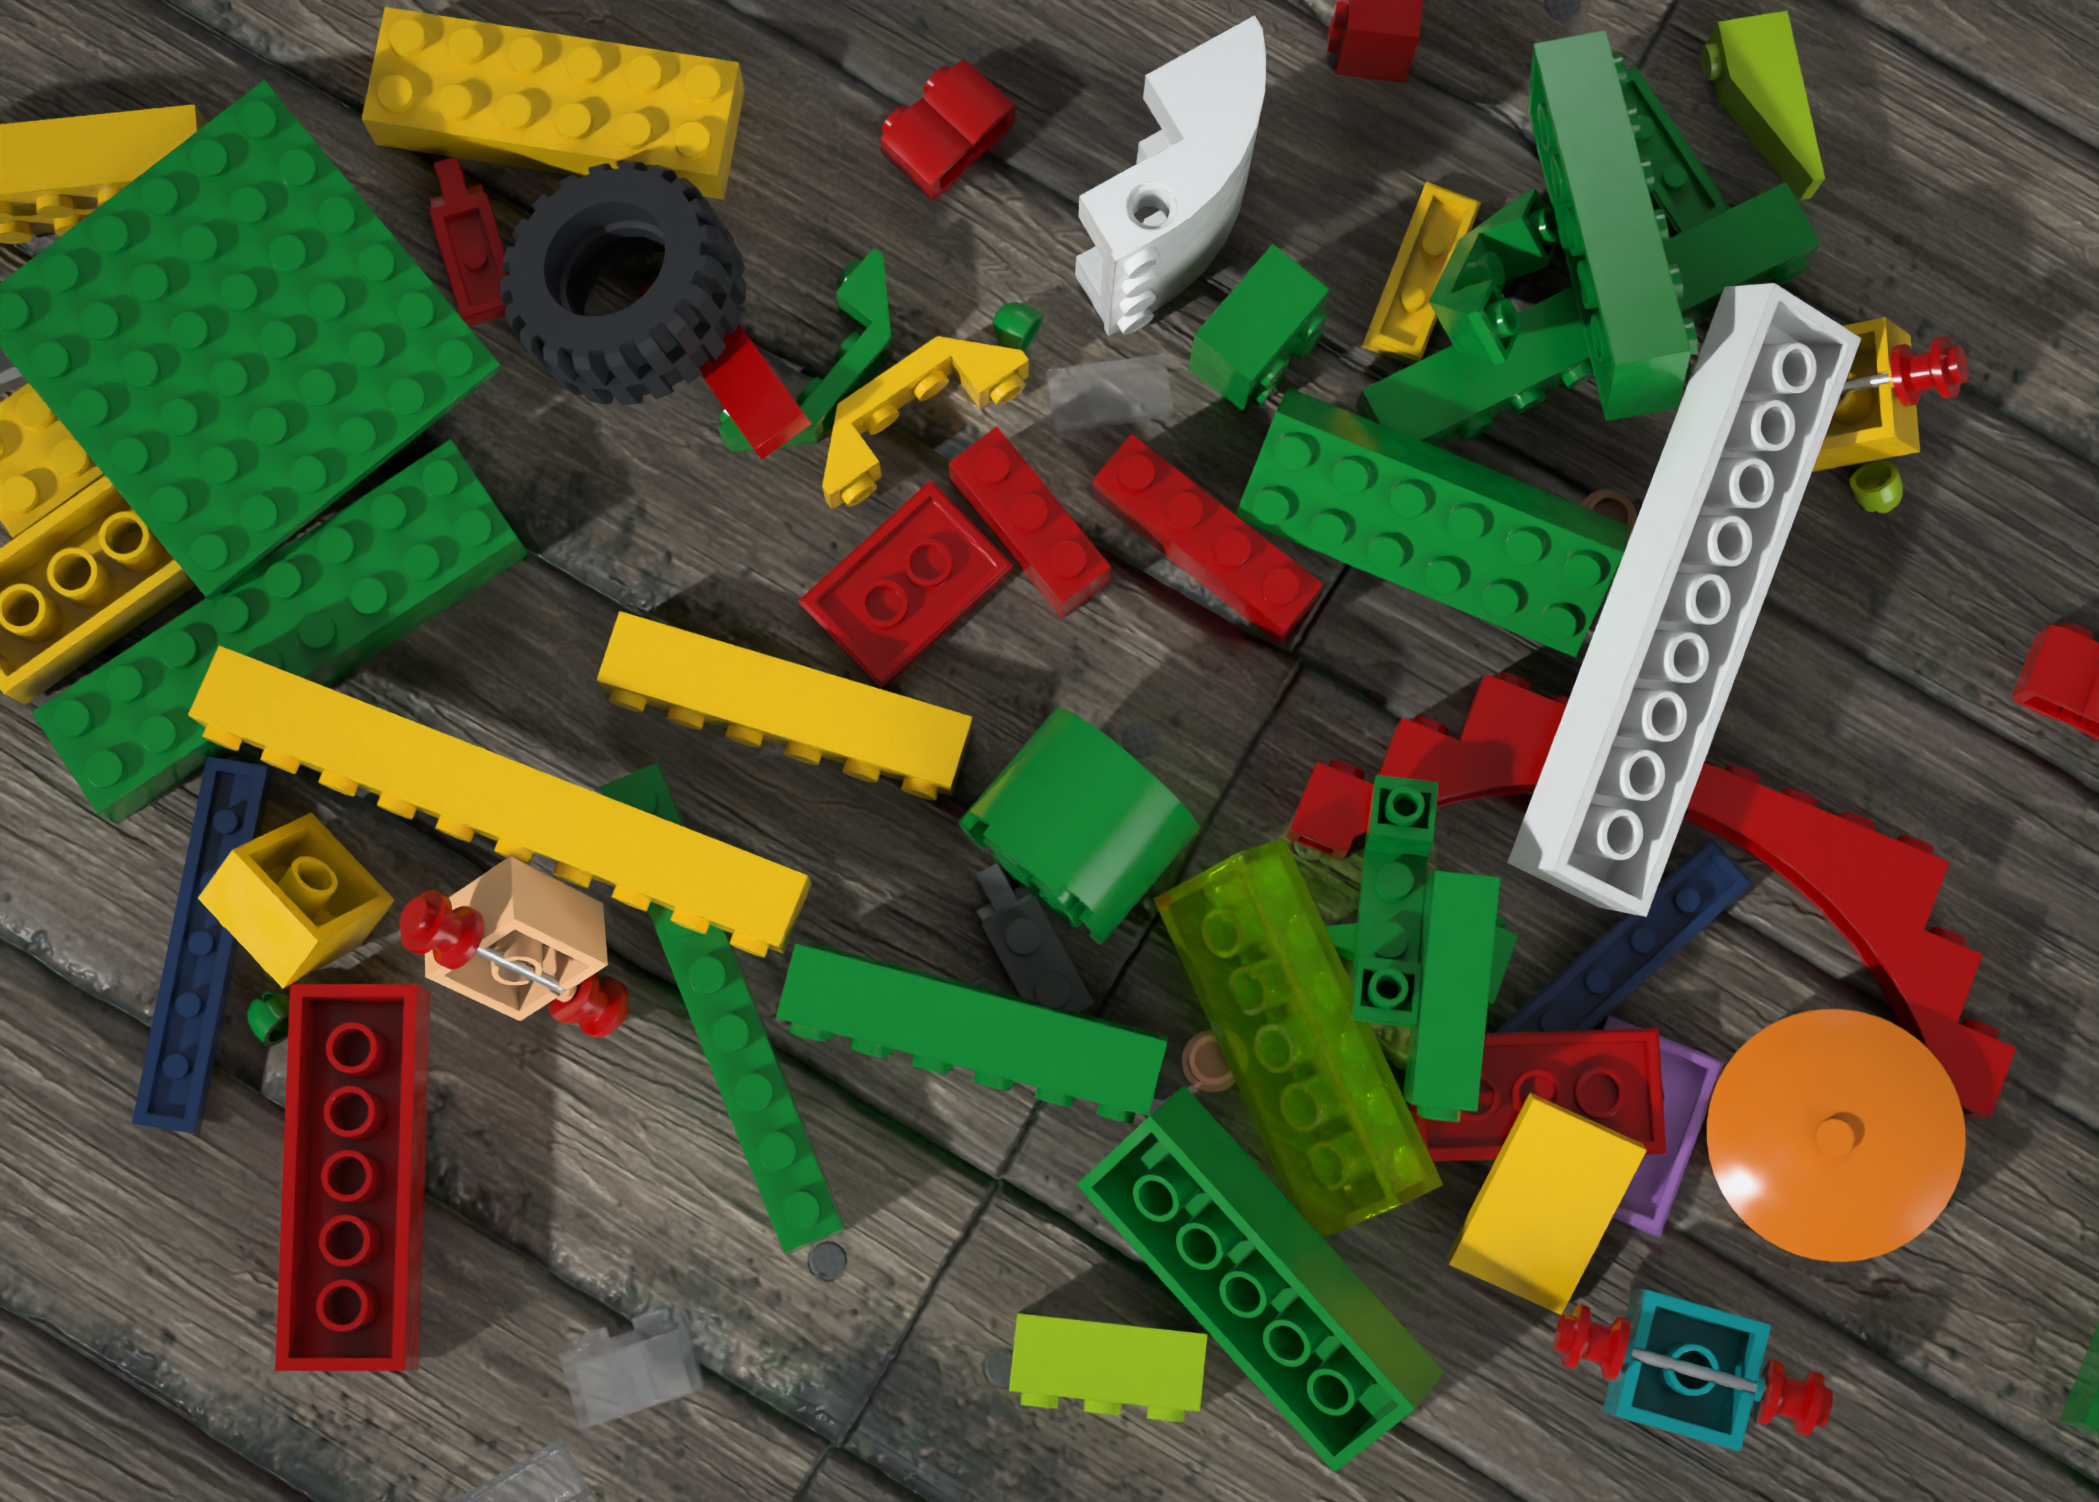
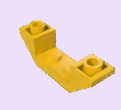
(982, 369)

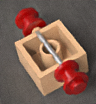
(519, 945)

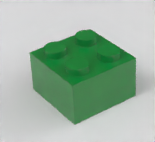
(1259, 330)

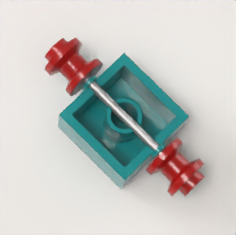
(1690, 1370)

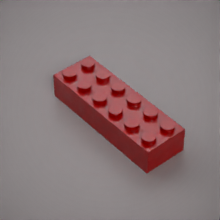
(353, 1178)

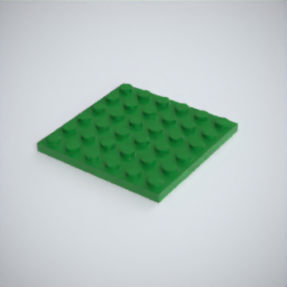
(237, 339)

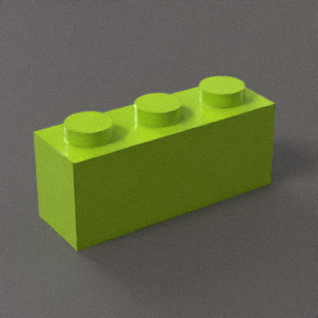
(1107, 1366)

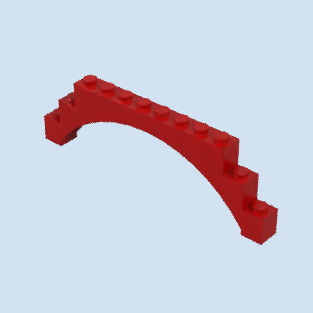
(1860, 880)

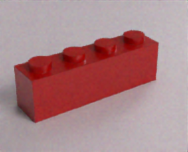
(1205, 539)

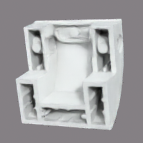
(1187, 170)

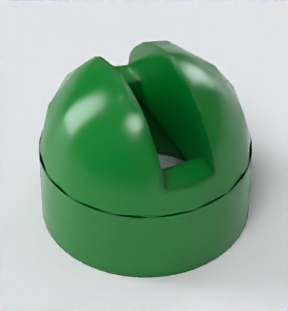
(1017, 325)
(270, 1017)

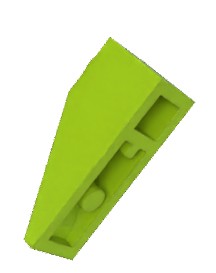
(1765, 94)

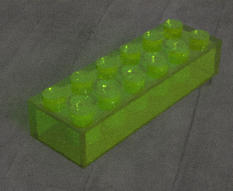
(1291, 1041)

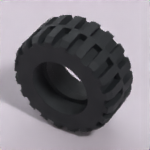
(586, 232)

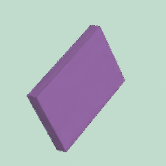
(1687, 1092)

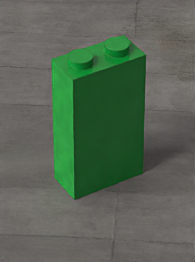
(1454, 994)

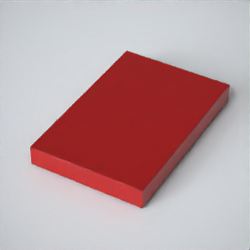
(906, 585)

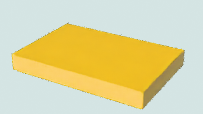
(1546, 1203)

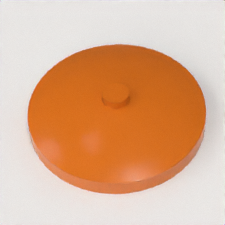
(1836, 1135)

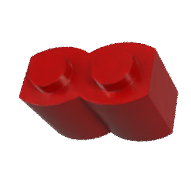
(946, 128)
(2062, 677)

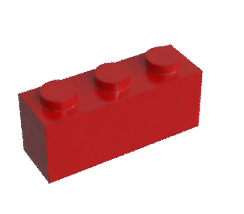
(1029, 522)

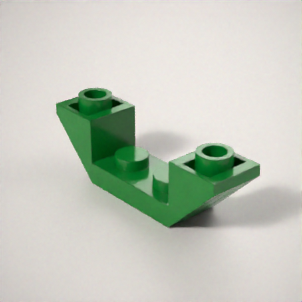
(1502, 248)
(864, 301)
(1392, 902)

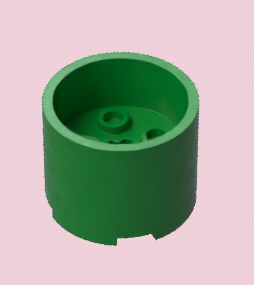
(1080, 824)

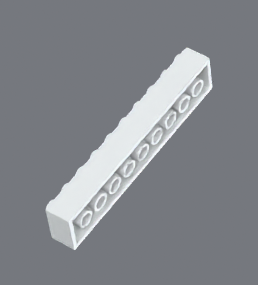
(1685, 599)

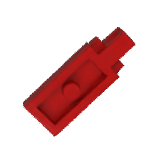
(468, 244)

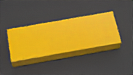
(1404, 312)

